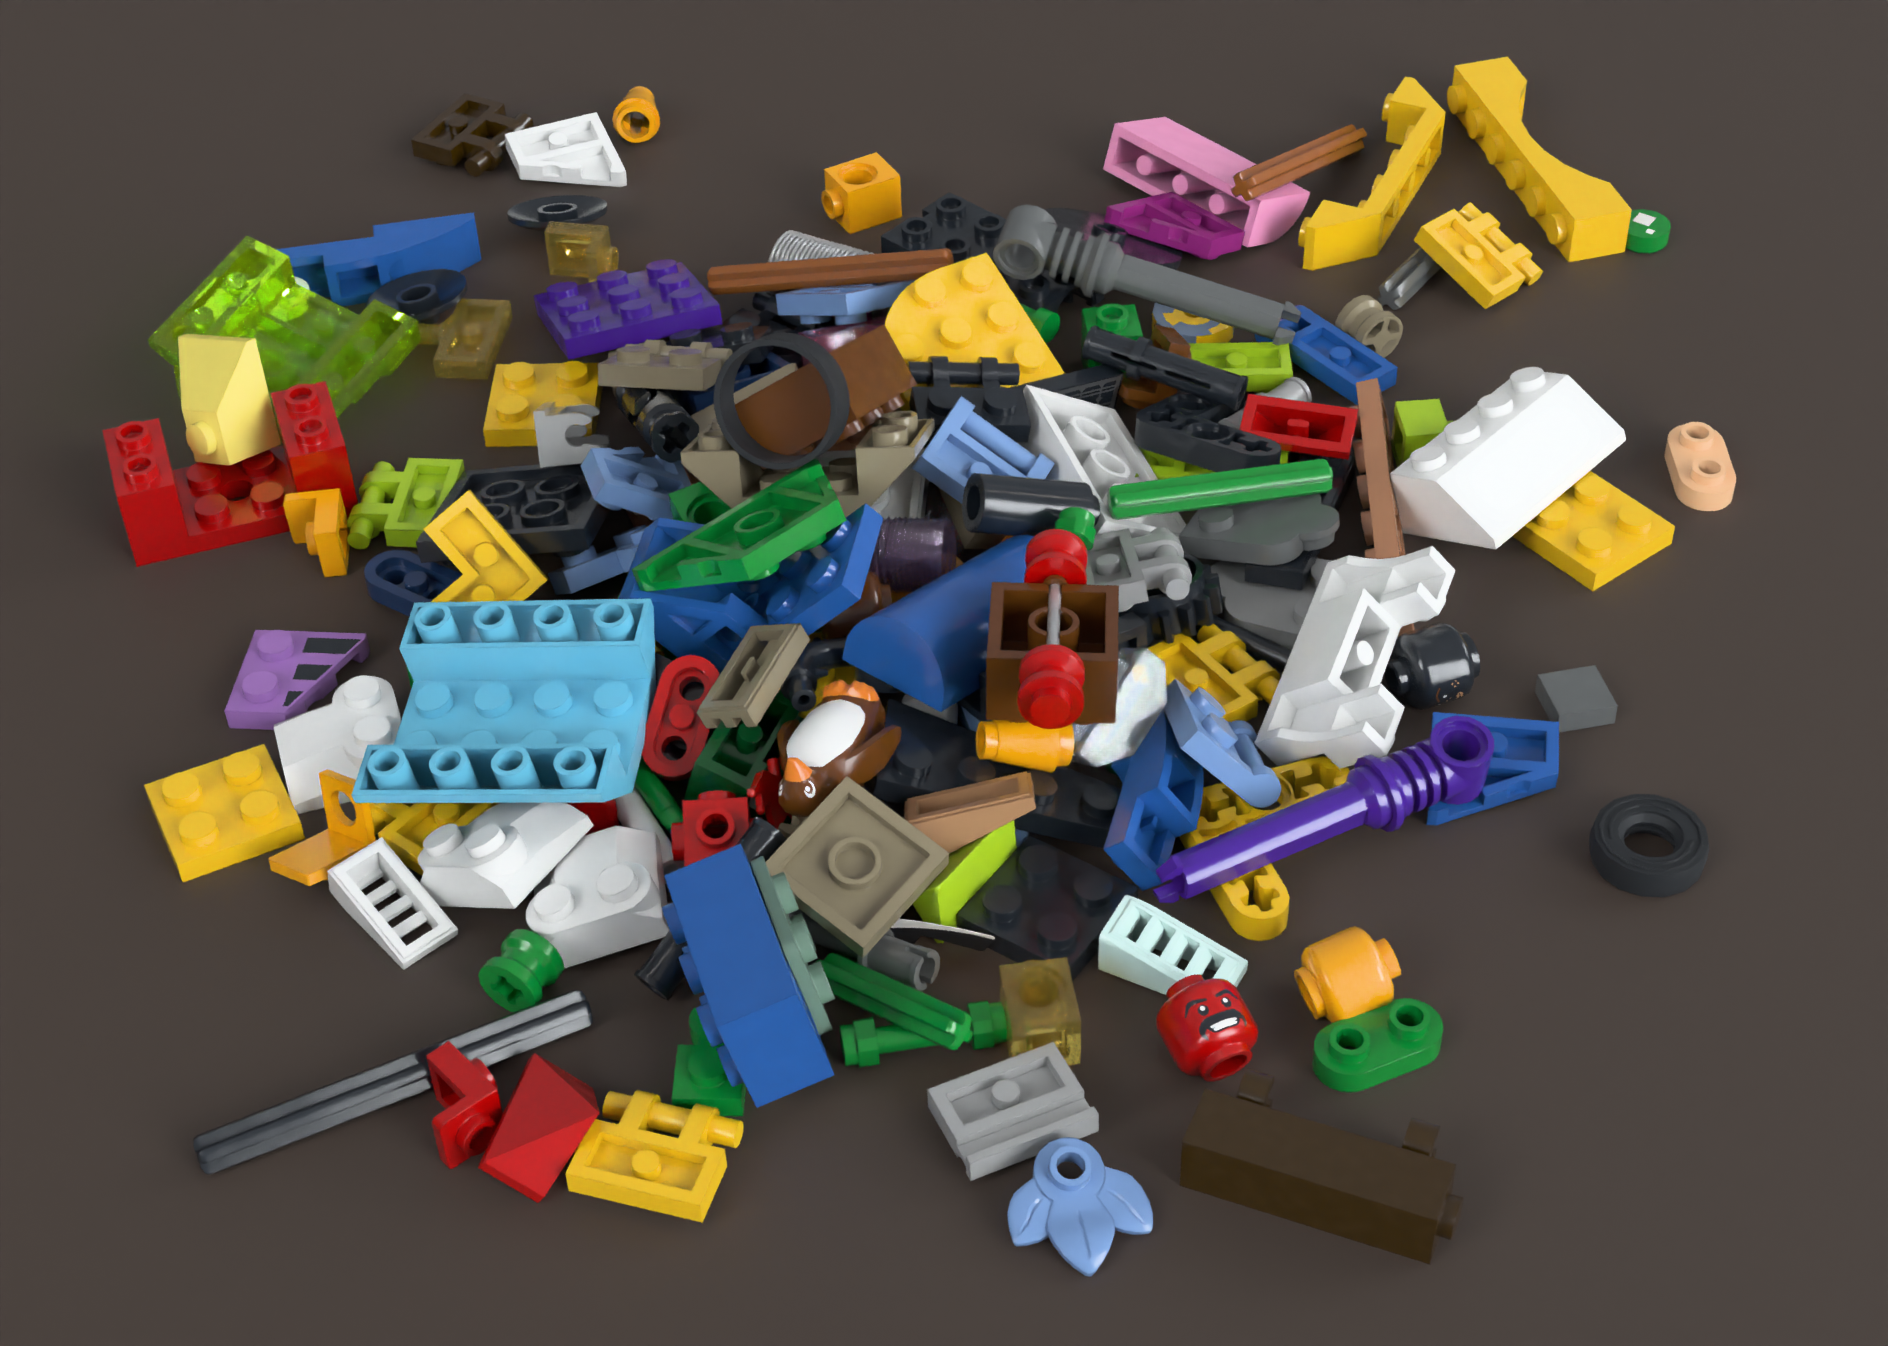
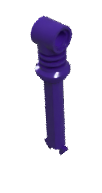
(1377, 793)

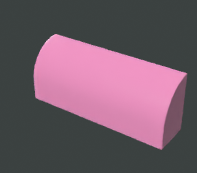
(1171, 158)

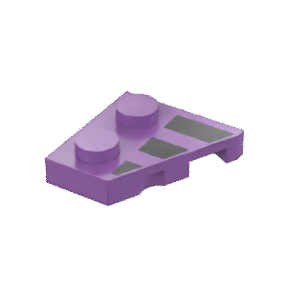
(288, 674)

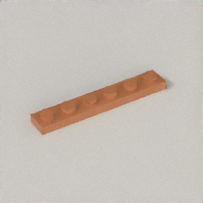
(1375, 457)

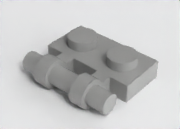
(1139, 565)

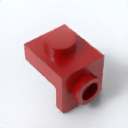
(469, 1102)

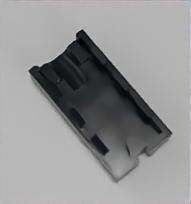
(970, 232)

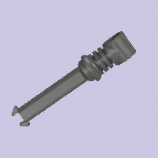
(1033, 244)

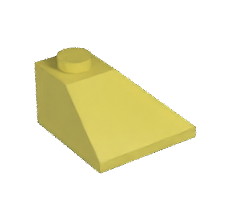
(225, 399)

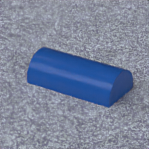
(938, 635)

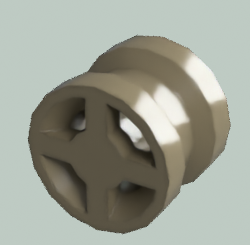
(1370, 324)

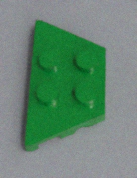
(751, 536)

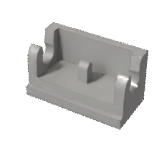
(559, 438)

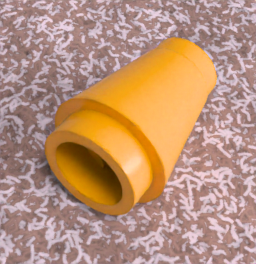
(637, 116)
(1025, 744)

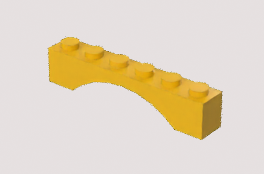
(1574, 209)

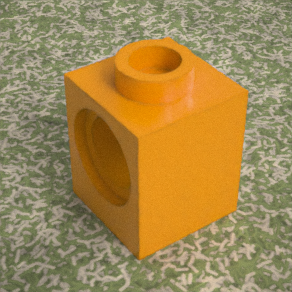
(862, 193)

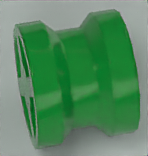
(521, 970)

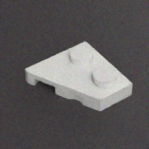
(567, 152)

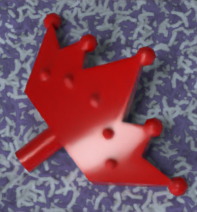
(766, 793)

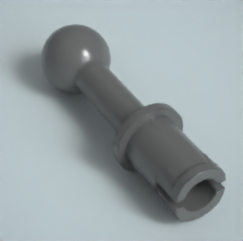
(890, 956)

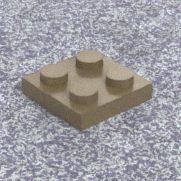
(857, 866)

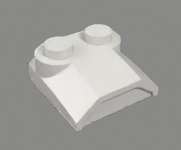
(335, 737)
(499, 853)
(602, 896)

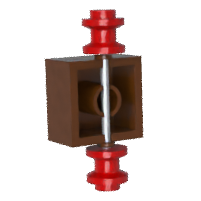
(1053, 640)

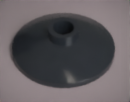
(565, 208)
(423, 293)

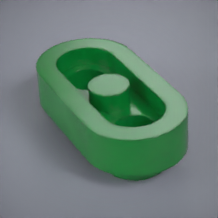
(1386, 1044)

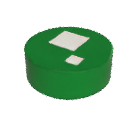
(1647, 231)

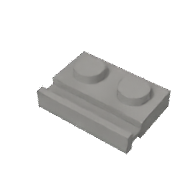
(1011, 1110)

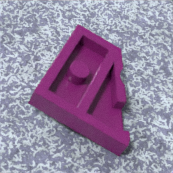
(1177, 224)

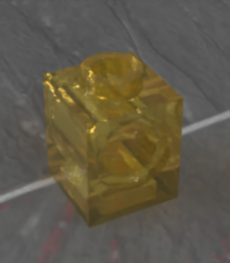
(1041, 1007)

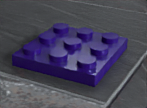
(626, 308)

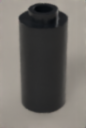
(1021, 503)

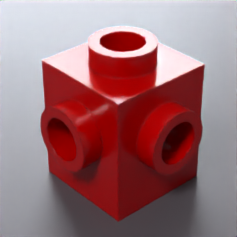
(709, 825)

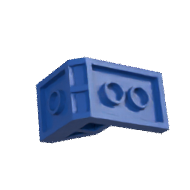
(805, 589)

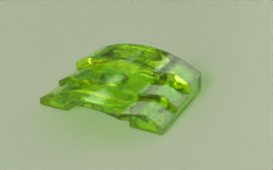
(295, 330)

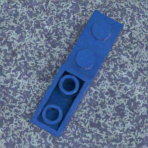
(358, 267)
(1155, 804)

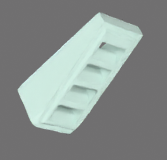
(1157, 930)

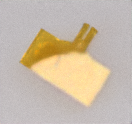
(468, 338)

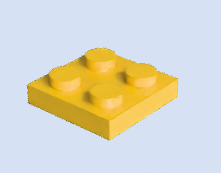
(524, 387)
(1595, 532)
(224, 812)

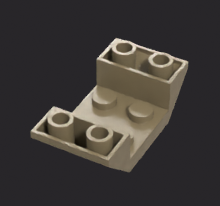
(860, 480)

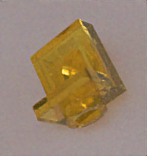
(580, 250)

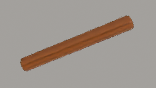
(1298, 162)
(826, 271)

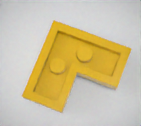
(484, 553)

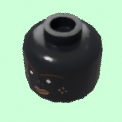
(1432, 666)

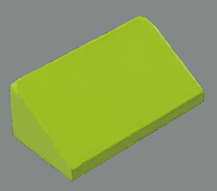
(965, 875)

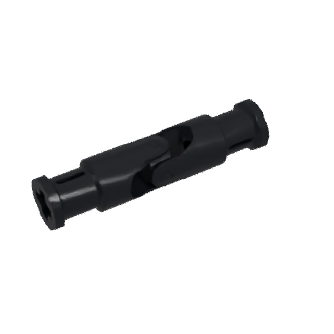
(658, 420)

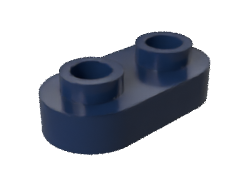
(400, 580)

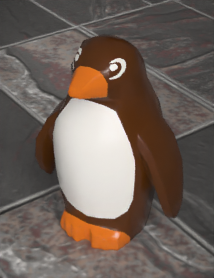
(833, 742)

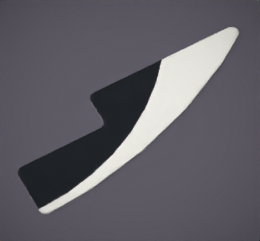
(912, 930)

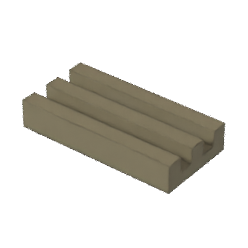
(753, 675)

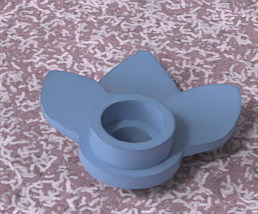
(1077, 1212)

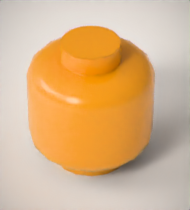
(1347, 975)

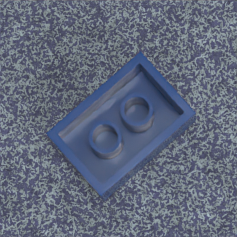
(745, 977)

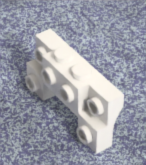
(1333, 676)

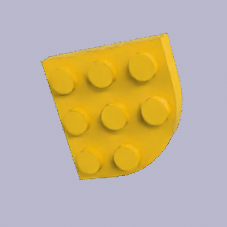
(967, 315)

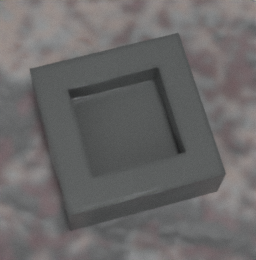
(1576, 698)

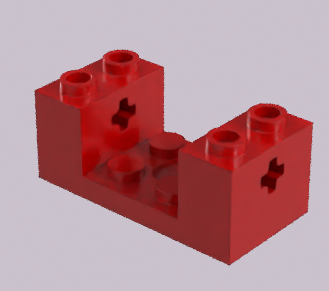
(192, 508)

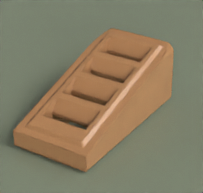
(971, 811)

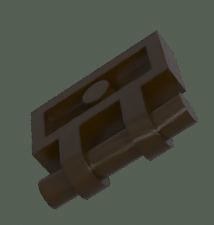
(464, 132)

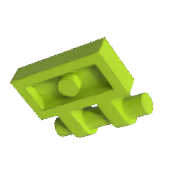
(416, 499)

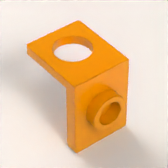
(313, 857)

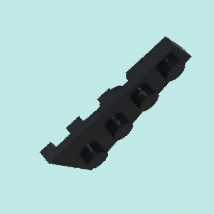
(944, 756)

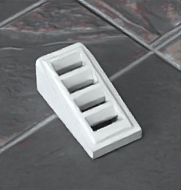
(366, 867)

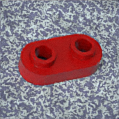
(676, 718)

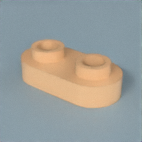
(1700, 467)

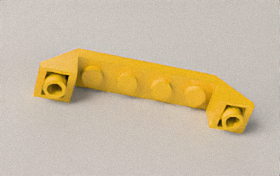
(1351, 233)

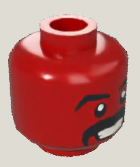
(1207, 1027)

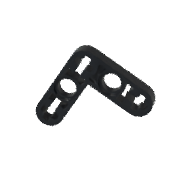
(1189, 431)

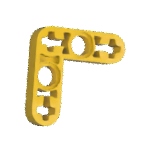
(1228, 811)

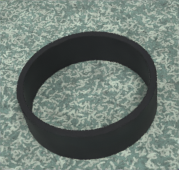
(732, 426)

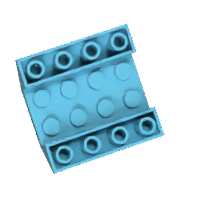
(519, 704)

